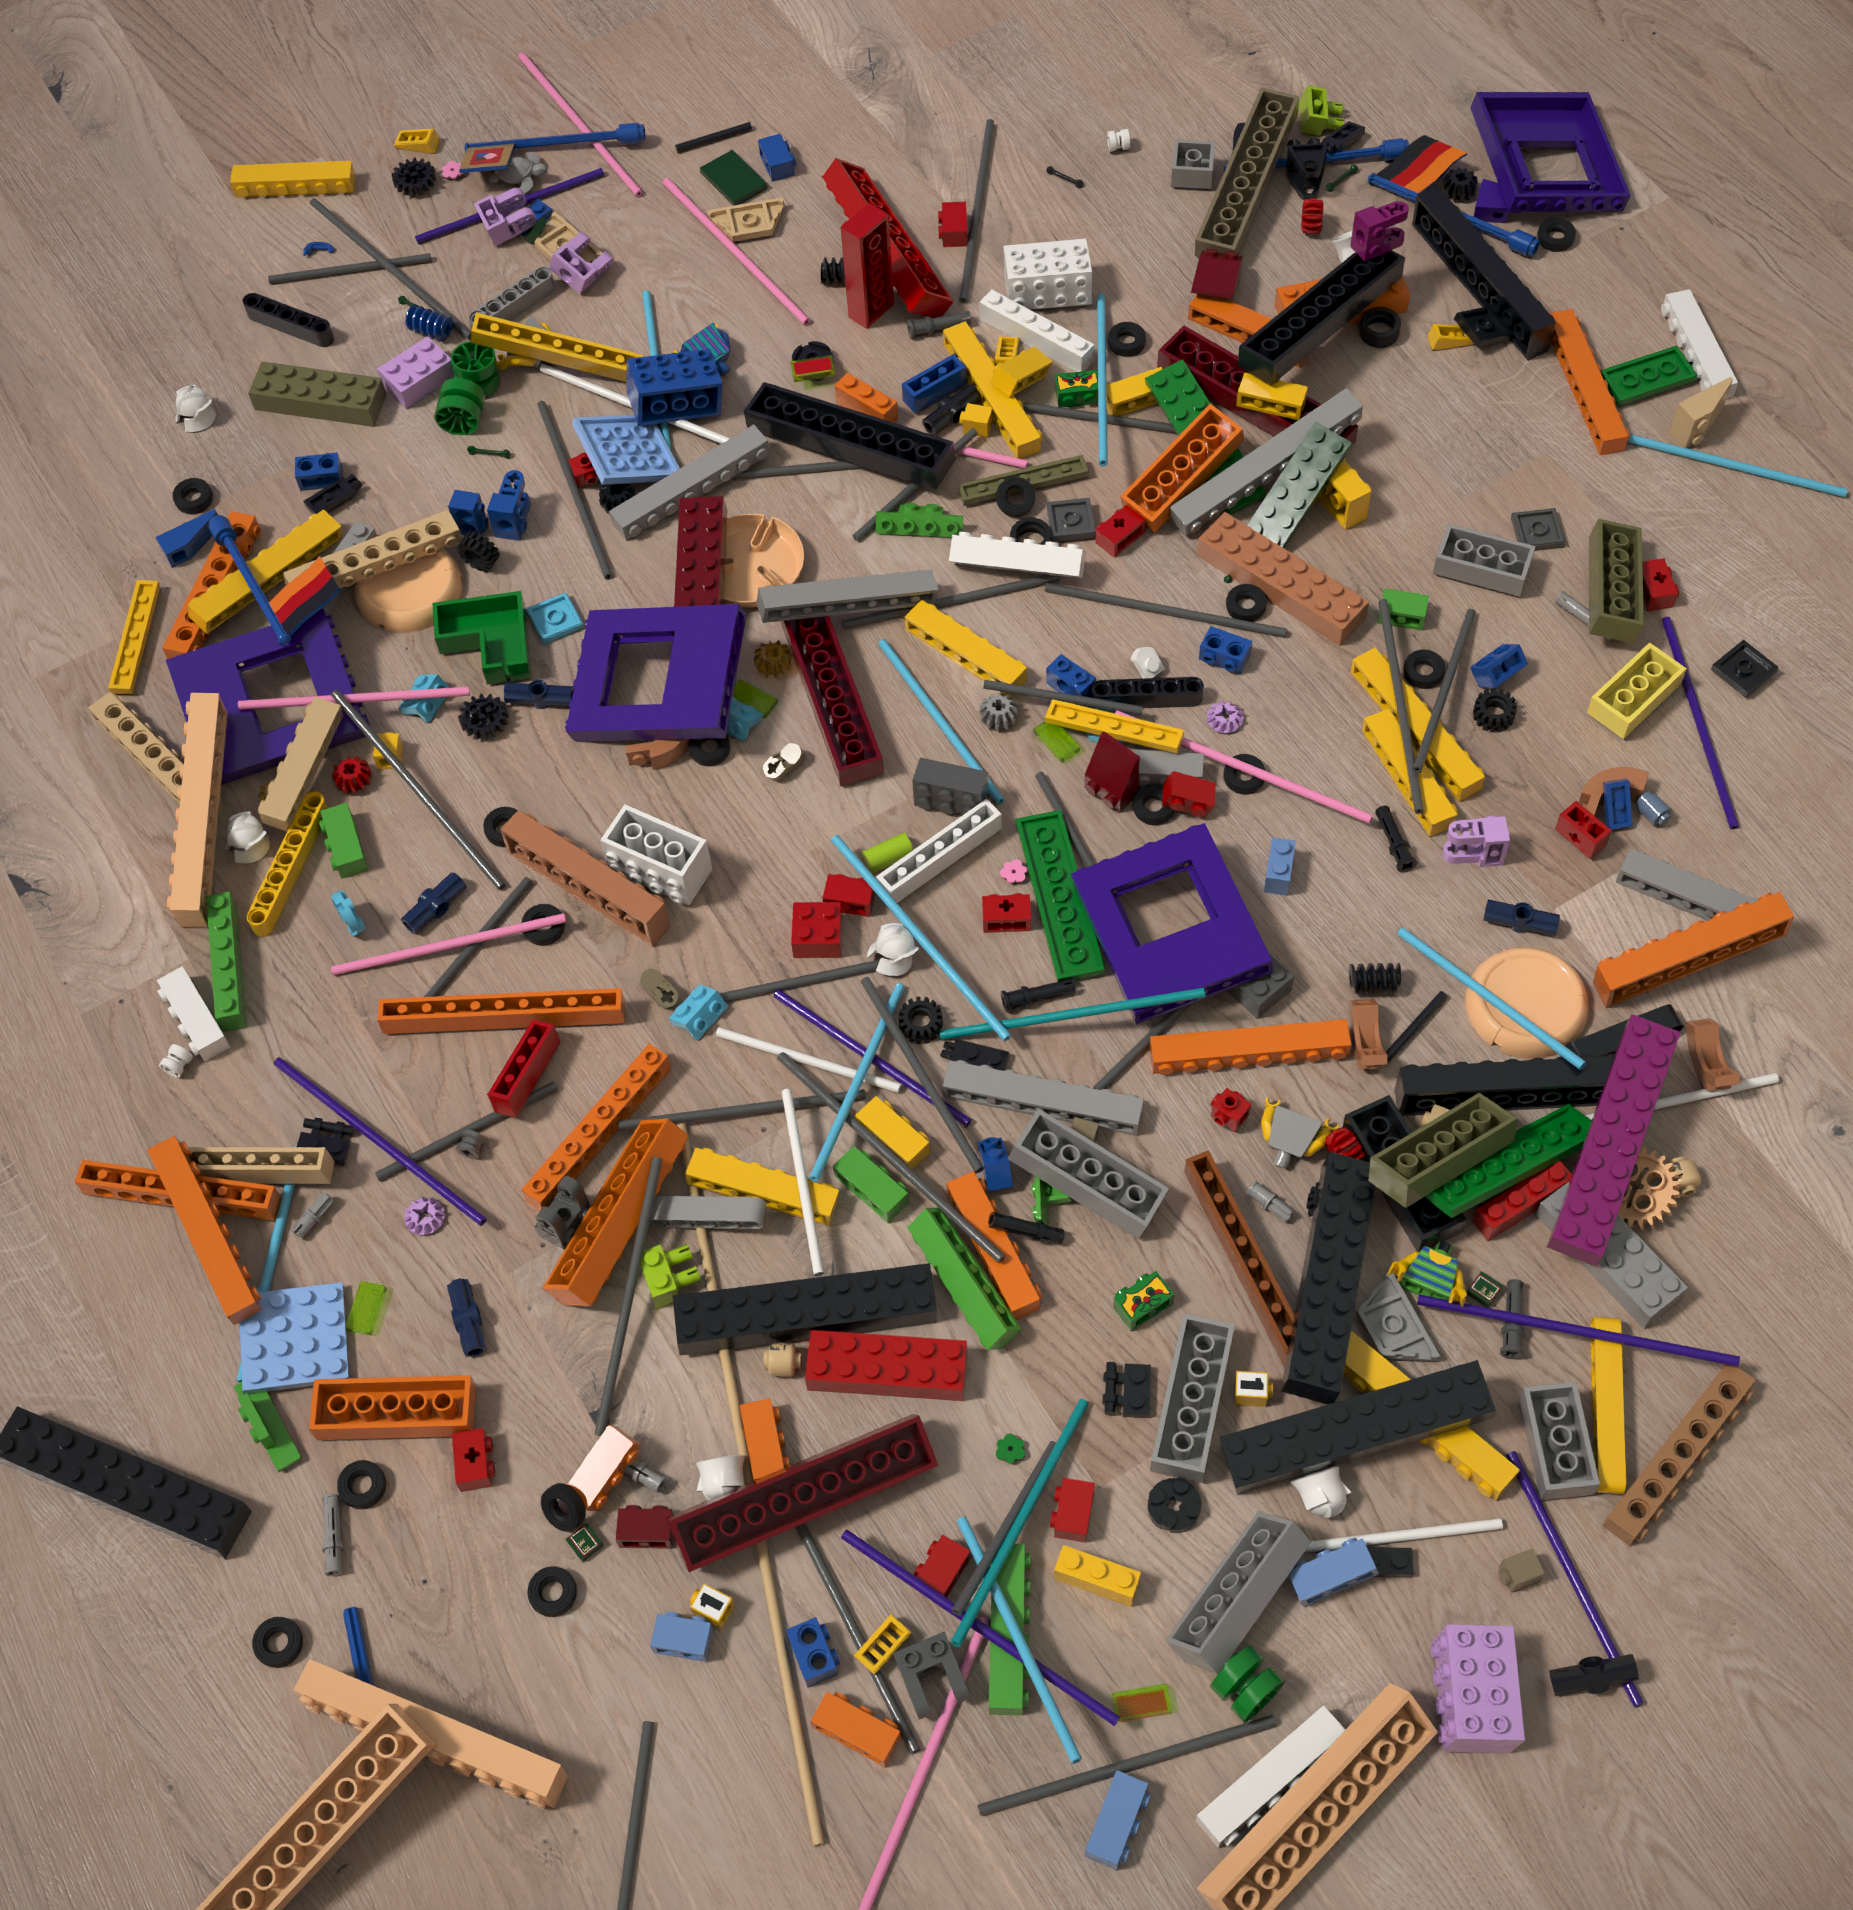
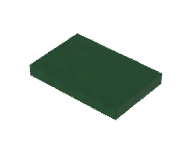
(733, 178)

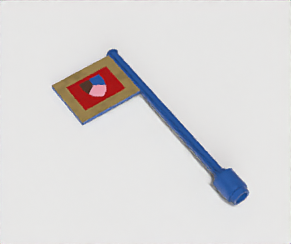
(497, 154)

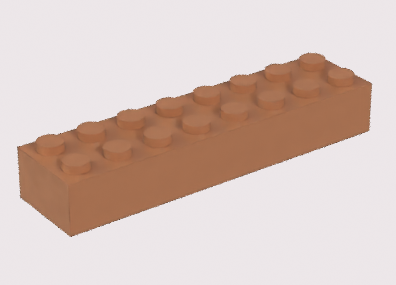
(1283, 578)
(586, 877)

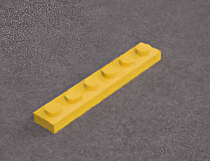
(134, 637)
(1116, 725)

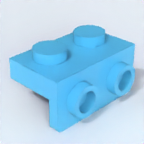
(425, 707)
(741, 719)
(699, 1011)

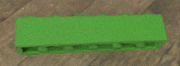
(226, 962)
(964, 1279)
(1006, 1672)

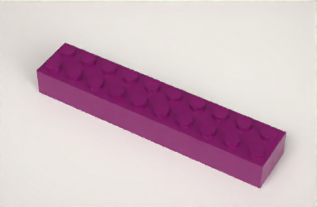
(1613, 1140)

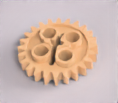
(1659, 1196)

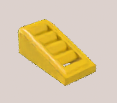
(425, 140)
(1444, 337)
(1004, 353)
(899, 1628)

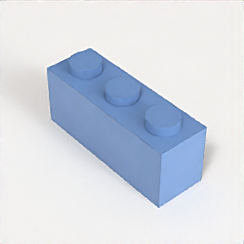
(1332, 1571)
(1118, 1820)

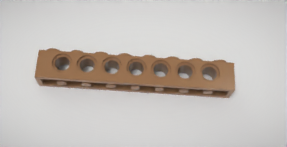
(1729, 1380)

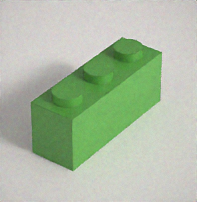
(343, 840)
(871, 1183)

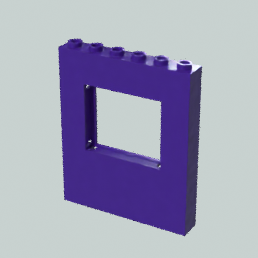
(1549, 120)
(218, 671)
(697, 680)
(1206, 955)

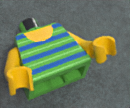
(1431, 1273)

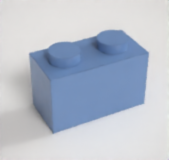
(1279, 866)
(682, 1636)

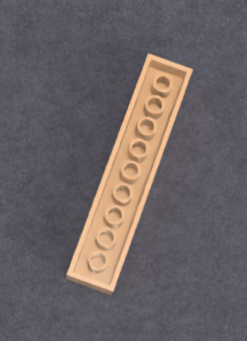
(198, 809)
(456, 1743)
(1321, 1805)
(325, 1815)

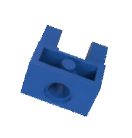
(510, 507)

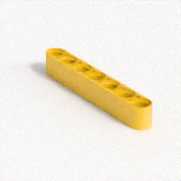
(283, 872)
(1608, 1409)

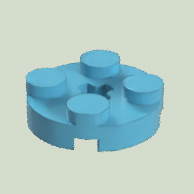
(346, 911)

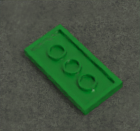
(1648, 375)

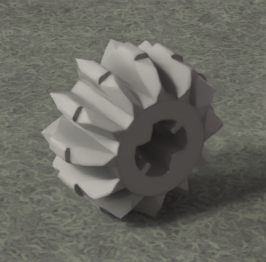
(998, 711)

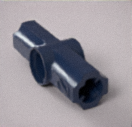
(538, 694)
(433, 903)
(1534, 919)
(466, 1317)

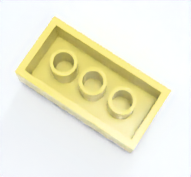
(1636, 690)

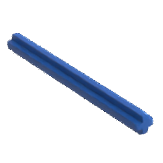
(357, 1645)

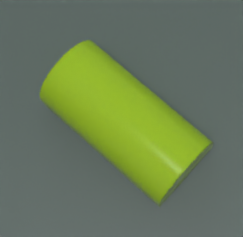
(887, 852)

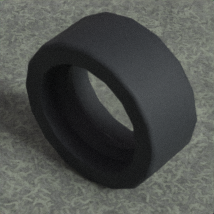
(1377, 339)
(1031, 525)

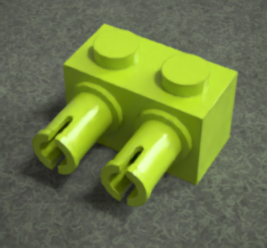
(1315, 110)
(660, 1280)

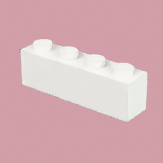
(193, 1014)

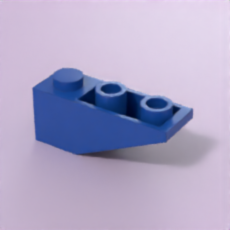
(186, 540)

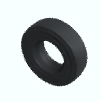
(1556, 244)
(1126, 349)
(1018, 483)
(195, 506)
(1249, 591)
(1419, 680)
(712, 758)
(1241, 786)
(1145, 815)
(491, 821)
(546, 937)
(356, 1469)
(572, 1501)
(556, 1607)
(289, 1653)

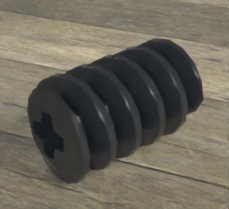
(832, 270)
(1375, 978)

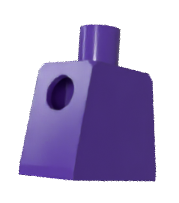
(1491, 203)

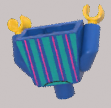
(712, 339)

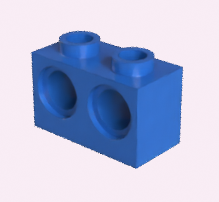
(317, 470)
(468, 512)
(1221, 646)
(1499, 665)
(808, 1653)

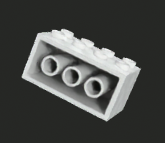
(1048, 274)
(657, 855)

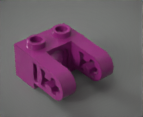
(1370, 231)

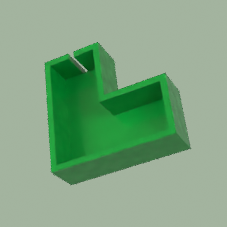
(487, 623)

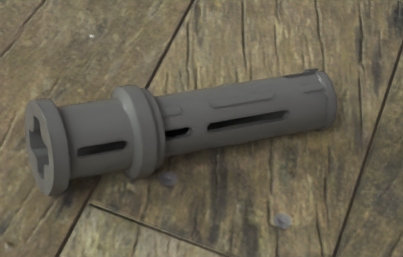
(928, 325)
(1512, 1332)

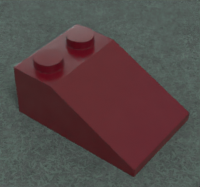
(1217, 273)
(1112, 773)

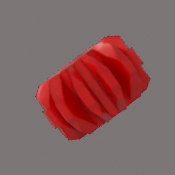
(1312, 216)
(351, 775)
(1344, 1143)

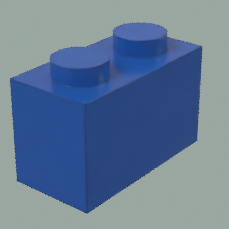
(776, 157)

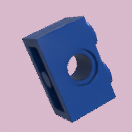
(1069, 677)

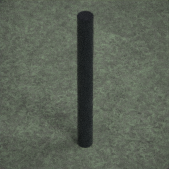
(713, 137)
(1415, 1025)

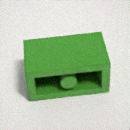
(1406, 608)

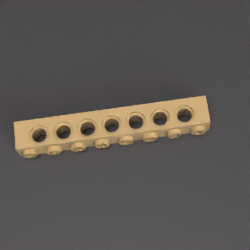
(382, 549)
(140, 742)

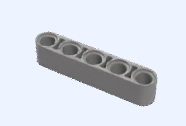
(518, 296)
(708, 1212)

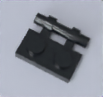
(335, 1145)
(1136, 1390)

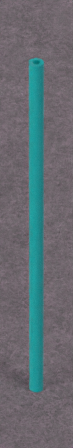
(1076, 1013)
(1019, 1524)

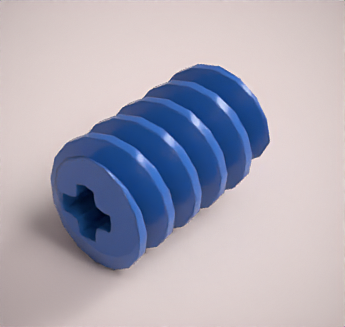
(428, 322)

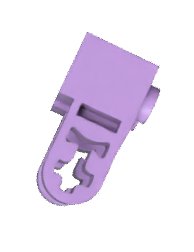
(494, 209)
(573, 268)
(1485, 845)

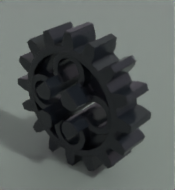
(409, 181)
(496, 716)

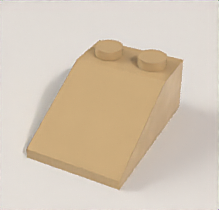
(1698, 413)

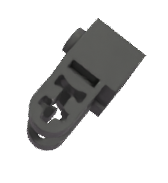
(568, 1202)
(926, 1659)

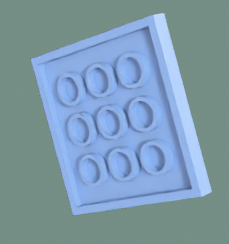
(624, 450)
(295, 1339)

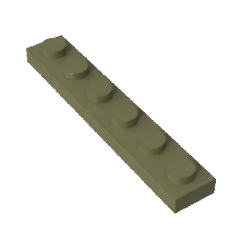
(1038, 476)

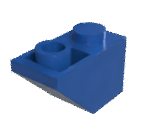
(995, 1163)

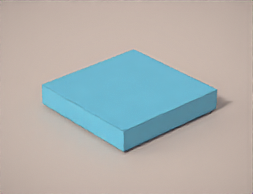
(554, 618)

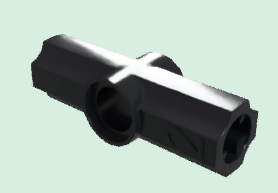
(950, 409)
(1594, 1675)

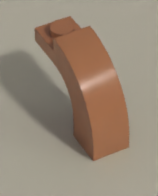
(658, 752)
(1593, 791)
(1365, 1034)
(1707, 1055)

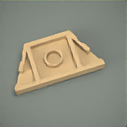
(748, 219)
(557, 234)

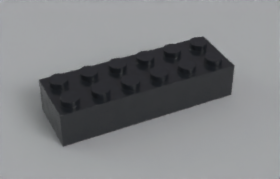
(1377, 1128)

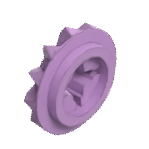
(1219, 723)
(427, 1224)

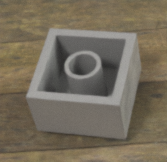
(1192, 164)

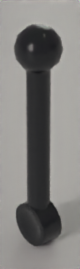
(1078, 183)

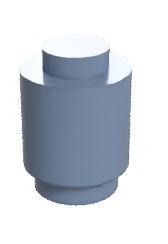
(1654, 809)

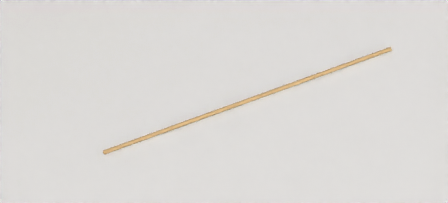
(762, 1550)

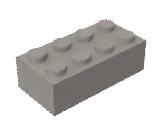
(1484, 559)
(1558, 1441)

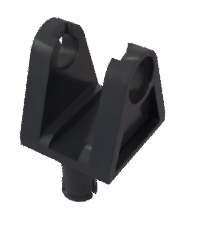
(1306, 166)

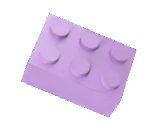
(416, 372)

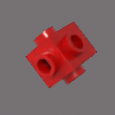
(583, 470)
(1230, 1109)

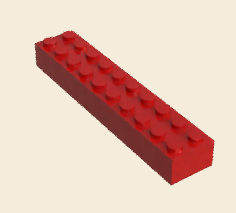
(910, 270)

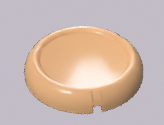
(759, 556)
(405, 595)
(1538, 988)

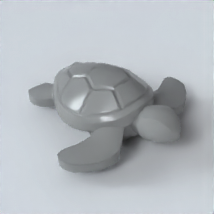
(521, 171)

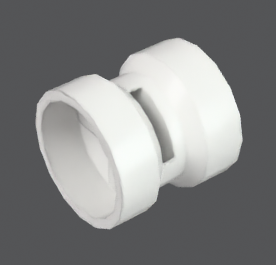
(1118, 140)
(175, 1061)

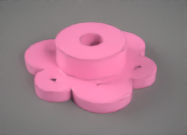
(451, 170)
(1013, 872)

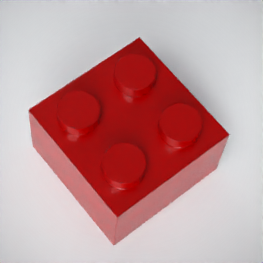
(816, 930)

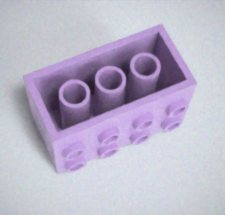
(1477, 1689)

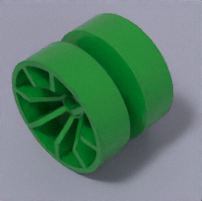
(477, 365)
(459, 406)
(1240, 1678)

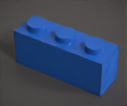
(934, 383)

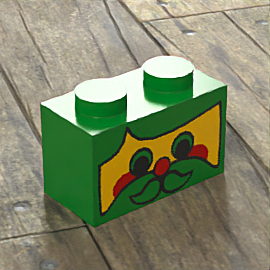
(1076, 388)
(1143, 1300)

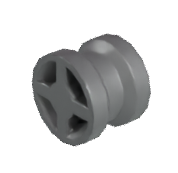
(470, 1144)

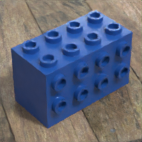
(674, 387)

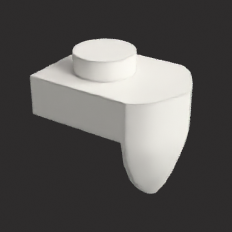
(1147, 662)

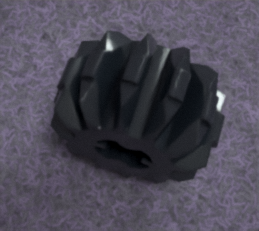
(1460, 184)
(614, 495)

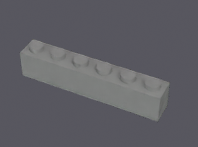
(1677, 886)

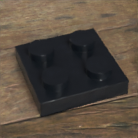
(1482, 326)
(1744, 668)

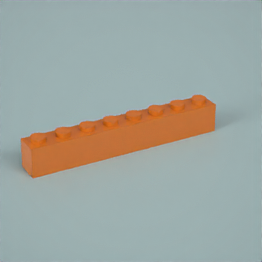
(1588, 384)
(1250, 1046)
(205, 1230)

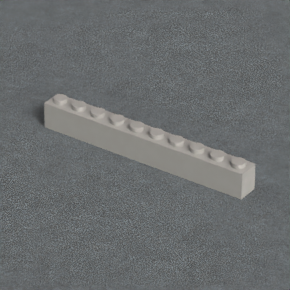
(1261, 464)

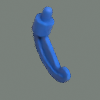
(317, 246)

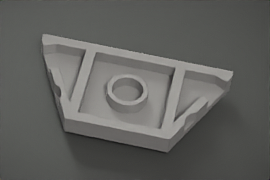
(1394, 1324)

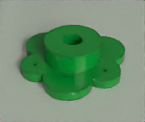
(1010, 1442)

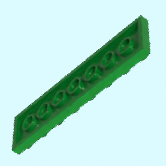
(1182, 403)
(1063, 918)
(1533, 1150)

